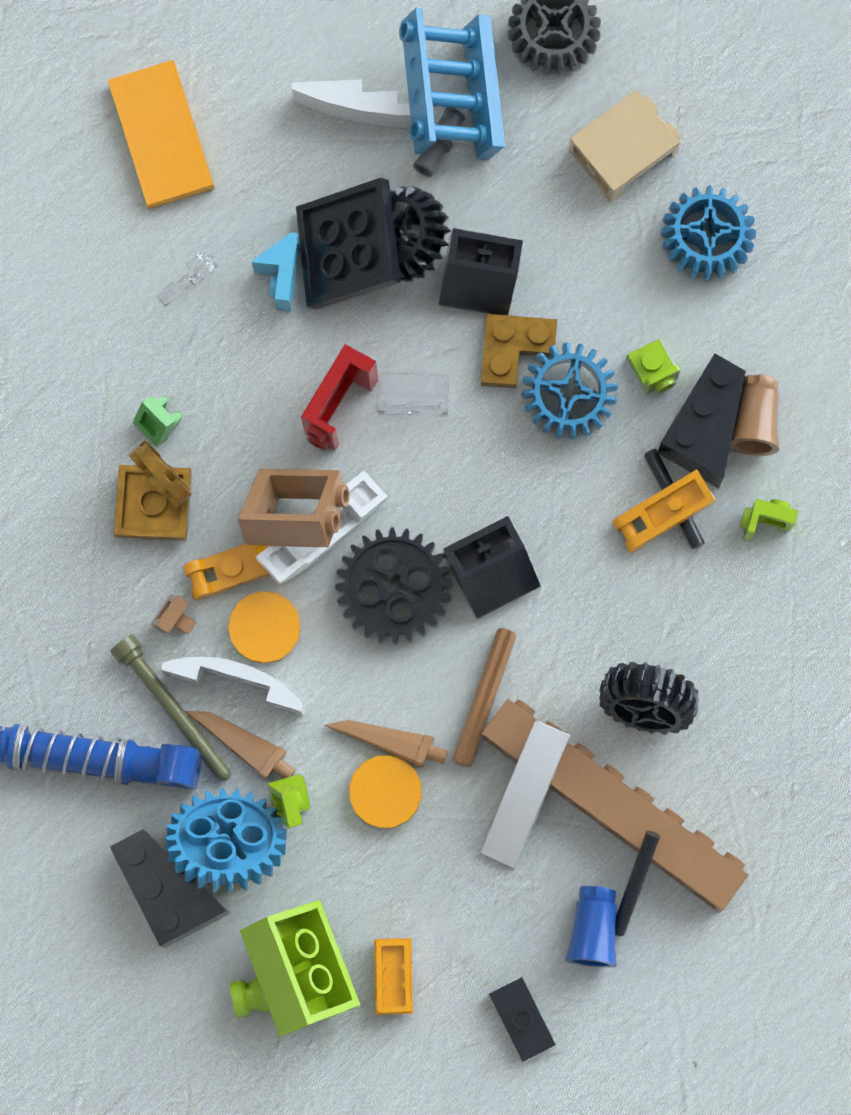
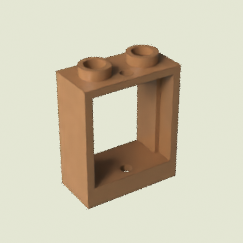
(265, 528)

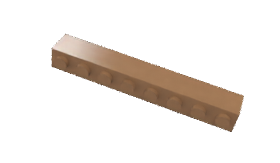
(625, 811)

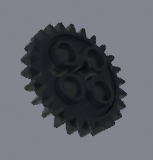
(377, 614)

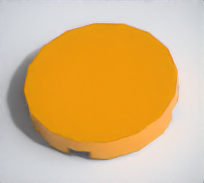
(264, 627)
(385, 791)

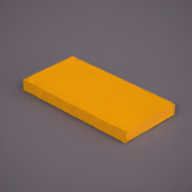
(161, 134)

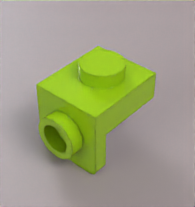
(773, 513)

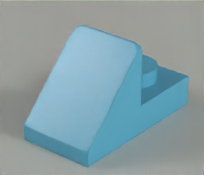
(281, 261)

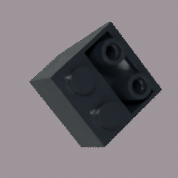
(480, 272)
(491, 567)

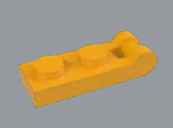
(665, 510)
(231, 568)

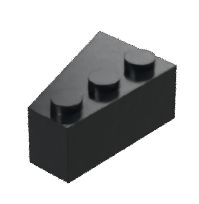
(706, 422)
(167, 901)

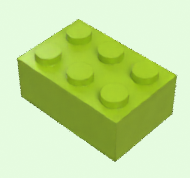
(299, 967)

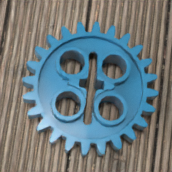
(225, 840)

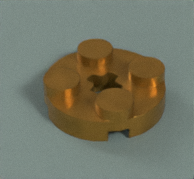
(160, 474)

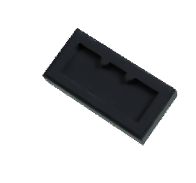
(522, 1019)

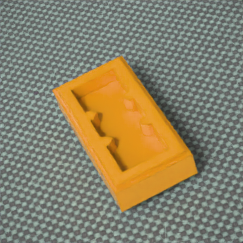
(393, 976)

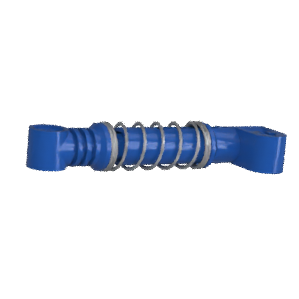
(123, 761)

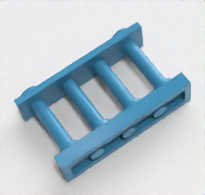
(479, 71)

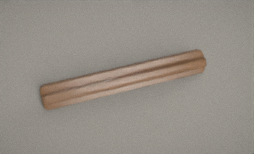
(484, 697)

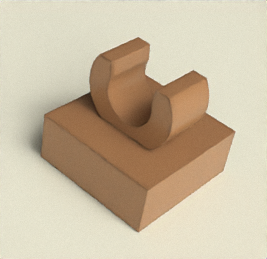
(172, 616)

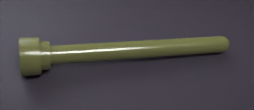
(130, 653)

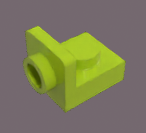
(654, 367)
(290, 799)

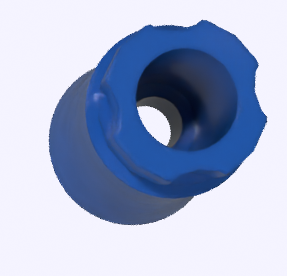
(594, 928)

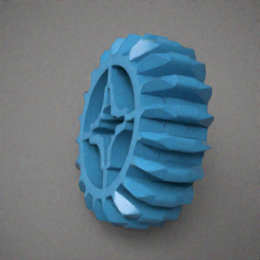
(695, 233)
(585, 394)

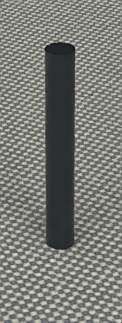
(665, 480)
(635, 882)

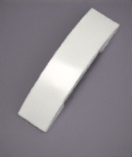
(288, 561)
(192, 670)

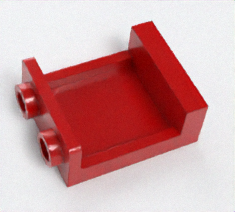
(347, 368)

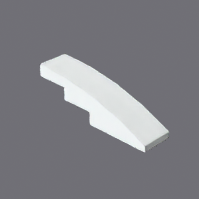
(348, 101)
(525, 793)

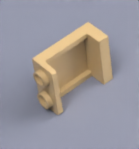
(624, 144)

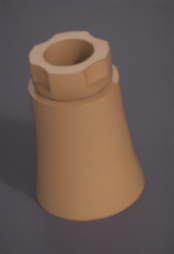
(757, 417)

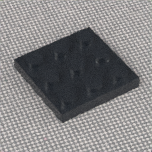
(348, 244)

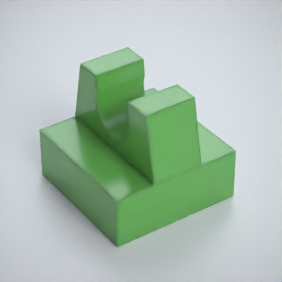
(155, 420)

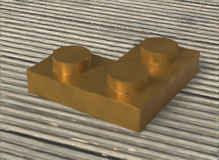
(509, 337)

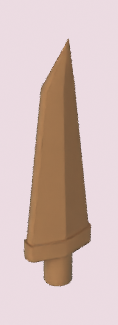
(403, 744)
(253, 750)

